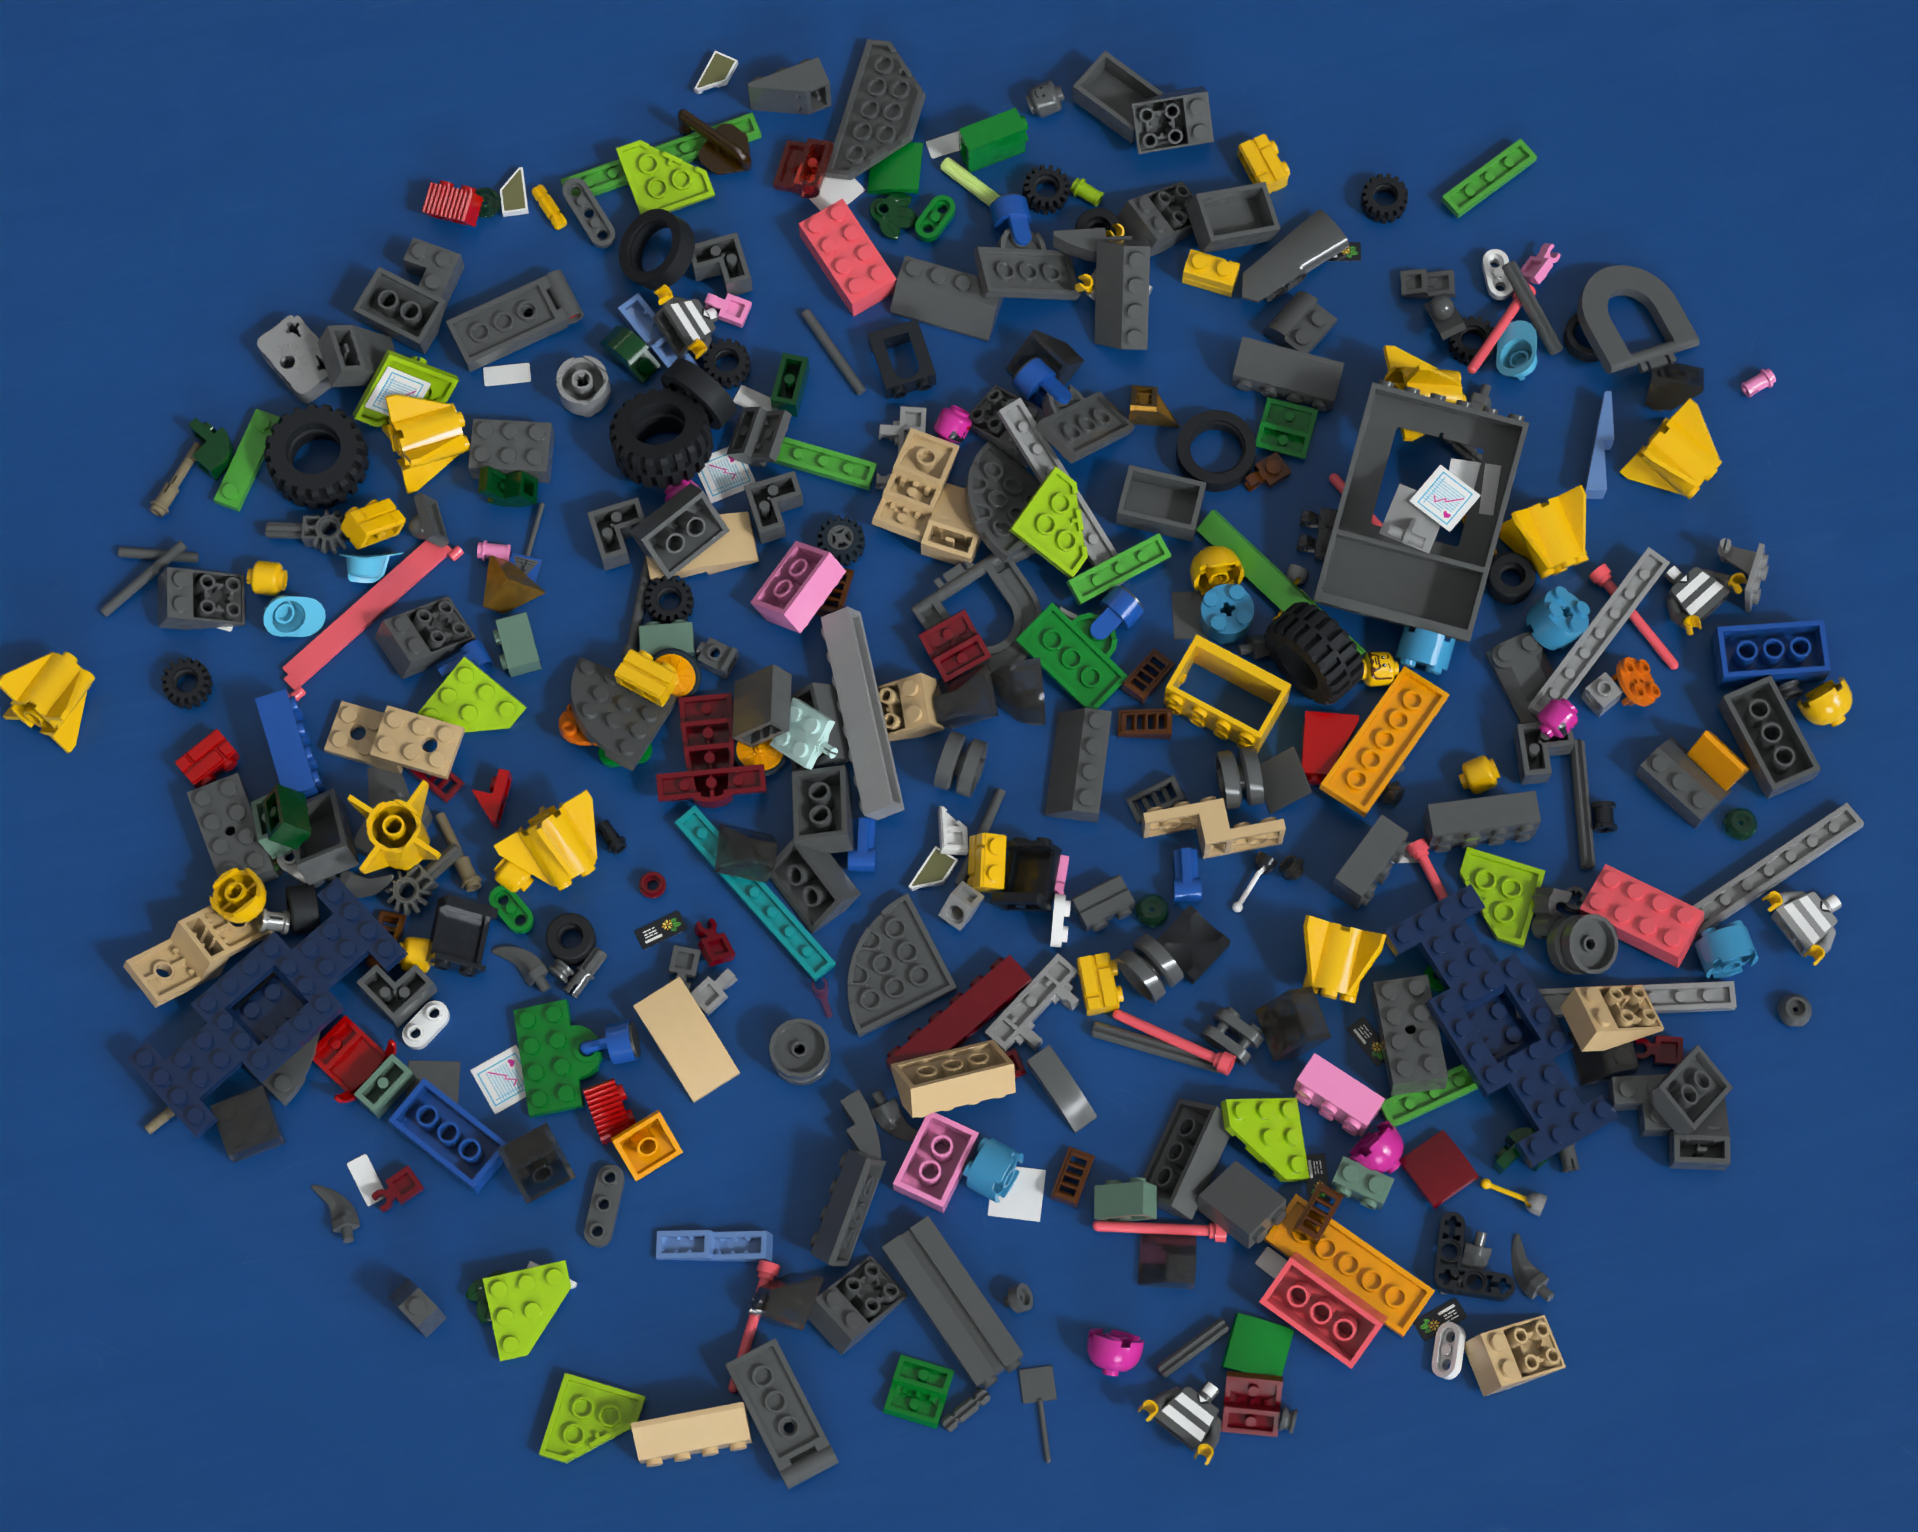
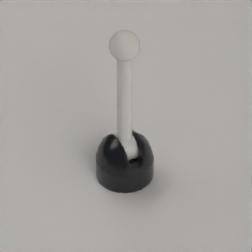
(1263, 865)

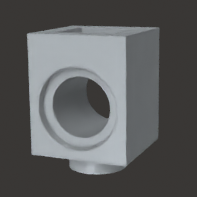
(1602, 694)
(961, 905)

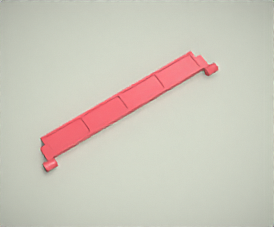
(364, 613)

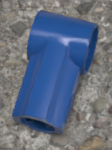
(473, 651)
(864, 854)
(1186, 881)

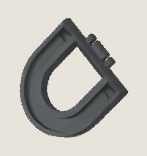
(1655, 296)
(1009, 583)

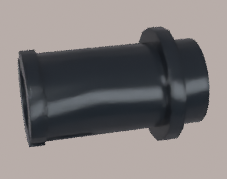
(610, 836)

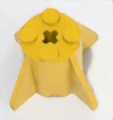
(1415, 373)
(425, 437)
(1677, 454)
(1550, 533)
(49, 695)
(396, 832)
(556, 843)
(1338, 957)

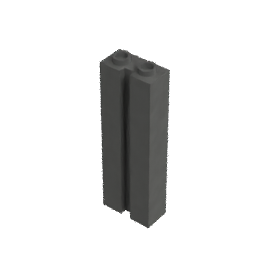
(953, 1303)

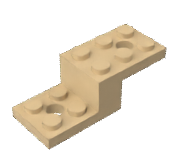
(394, 740)
(1212, 827)
(191, 955)

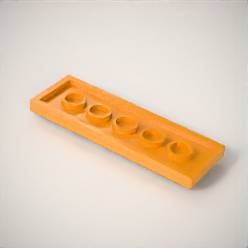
(1384, 741)
(1355, 1266)

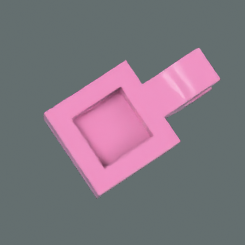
(1537, 267)
(731, 309)
(1061, 875)

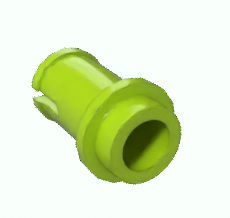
(1086, 192)

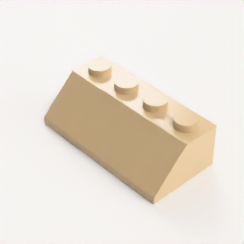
(954, 1078)
(692, 1433)

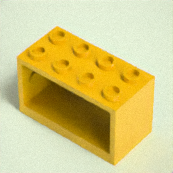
(1240, 674)

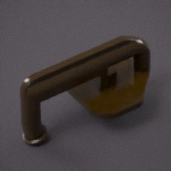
(725, 147)

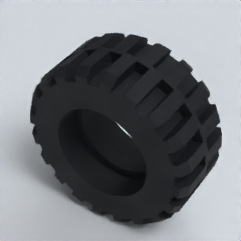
(305, 427)
(665, 462)
(1314, 653)

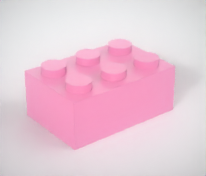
(798, 586)
(1337, 1096)
(936, 1161)

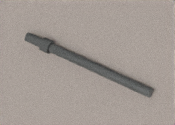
(638, 610)

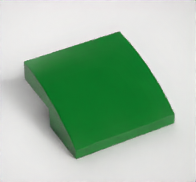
(897, 172)
(1286, 428)
(1257, 1346)
(918, 1391)

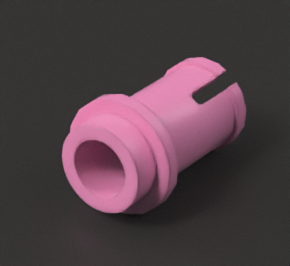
(1759, 382)
(489, 549)

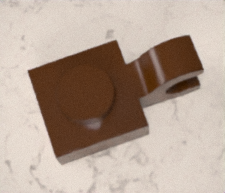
(1268, 471)

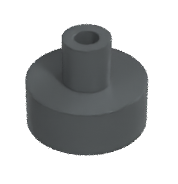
(1019, 1298)

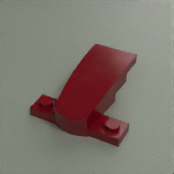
(709, 756)

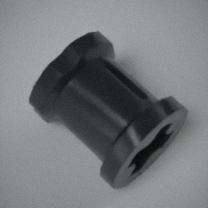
(1604, 816)

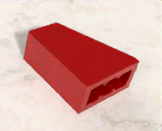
(1324, 741)

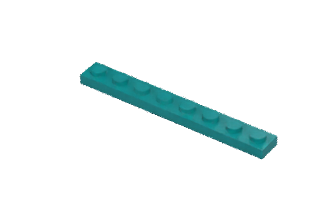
(759, 900)

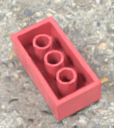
(847, 257)
(1644, 915)
(1323, 1309)

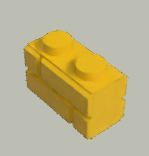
(1262, 163)
(1210, 273)
(372, 523)
(647, 677)
(987, 862)
(1098, 983)

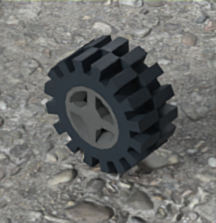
(840, 532)

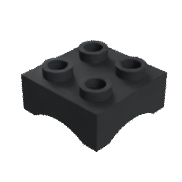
(1193, 943)

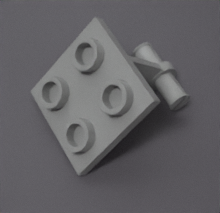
(1408, 523)
(1751, 563)

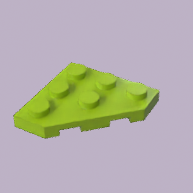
(662, 179)
(440, 390)
(1054, 523)
(473, 701)
(1505, 891)
(1270, 1133)
(524, 1304)
(587, 1417)

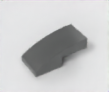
(1427, 285)

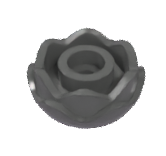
(1792, 1018)

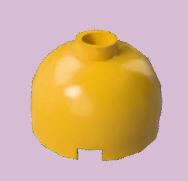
(1215, 567)
(1827, 703)
(238, 895)

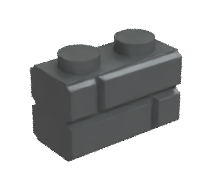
(1103, 903)

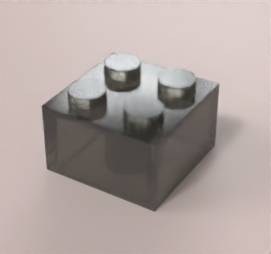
(1292, 1023)
(248, 1124)
(536, 1163)

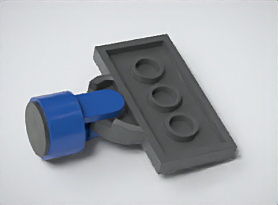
(1020, 260)
(1072, 423)

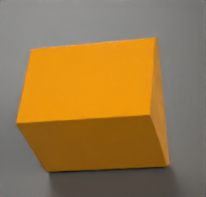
(1718, 760)
(646, 1145)

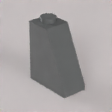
(417, 1307)

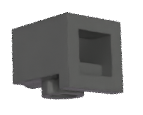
(720, 665)

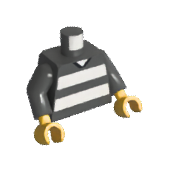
(685, 323)
(1698, 594)
(1188, 1417)

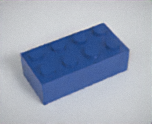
(1775, 649)
(289, 743)
(449, 1135)

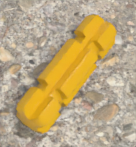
(549, 207)

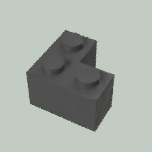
(724, 258)
(436, 266)
(768, 500)
(610, 529)
(1534, 750)
(399, 998)
(1633, 1094)

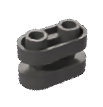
(1248, 1034)

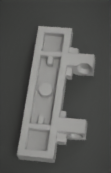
(909, 418)
(1046, 988)

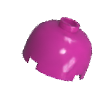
(1380, 1150)
(1114, 1350)

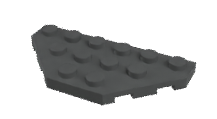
(878, 113)

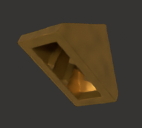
(1149, 408)
(507, 586)

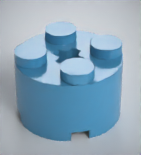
(1558, 619)
(1218, 625)
(1425, 649)
(1726, 950)
(993, 1169)

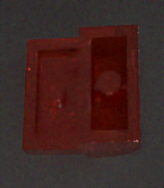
(803, 167)

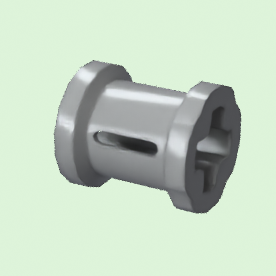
(273, 921)

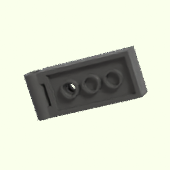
(501, 324)
(777, 1400)

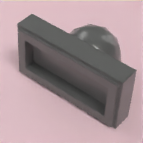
(1445, 316)
(428, 522)

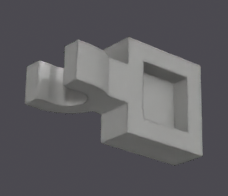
(711, 993)

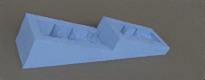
(640, 320)
(1603, 440)
(714, 1246)

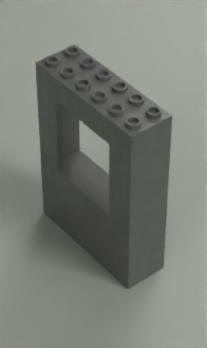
(1395, 581)

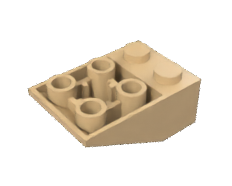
(950, 530)
(909, 707)
(1609, 1016)
(1513, 1355)

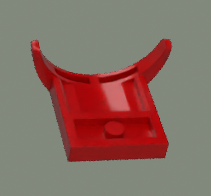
(350, 1057)

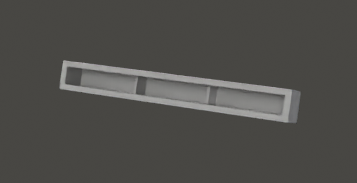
(861, 714)

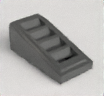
(1162, 786)

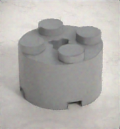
(595, 384)

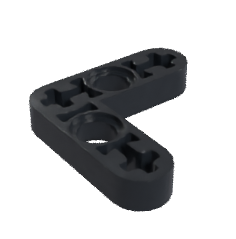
(1453, 1266)

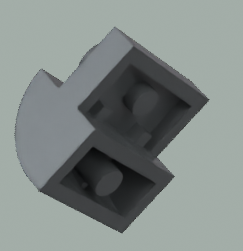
(1300, 323)
(758, 436)

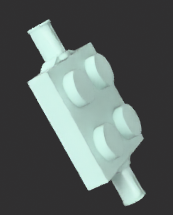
(807, 735)

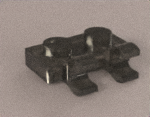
(1325, 524)

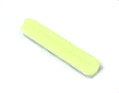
(968, 181)

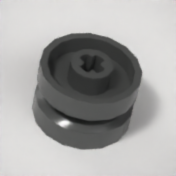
(957, 762)
(1239, 778)
(1582, 944)
(1149, 968)
(791, 1038)

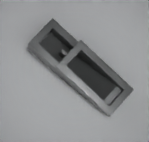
(1082, 242)
(1061, 1089)
(863, 1132)

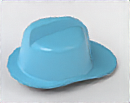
(1517, 350)
(367, 567)
(293, 616)

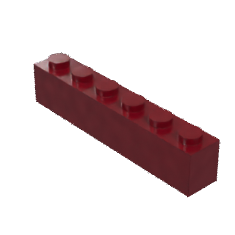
(966, 1012)

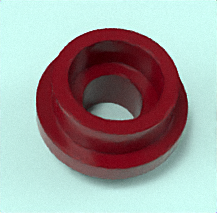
(650, 877)

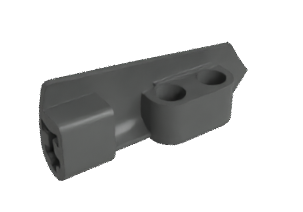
(1293, 257)

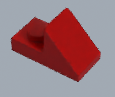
(494, 803)

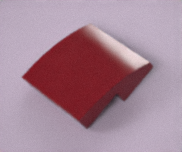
(954, 645)
(1438, 1169)
(1252, 1404)

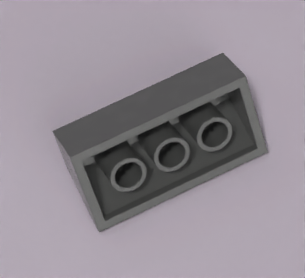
(1122, 294)
(944, 299)
(1287, 374)
(1078, 764)
(1186, 1156)
(847, 1207)

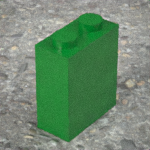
(993, 139)

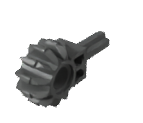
(312, 531)
(423, 881)

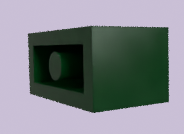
(790, 383)
(286, 817)

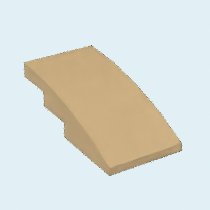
(915, 484)
(729, 552)
(686, 1039)

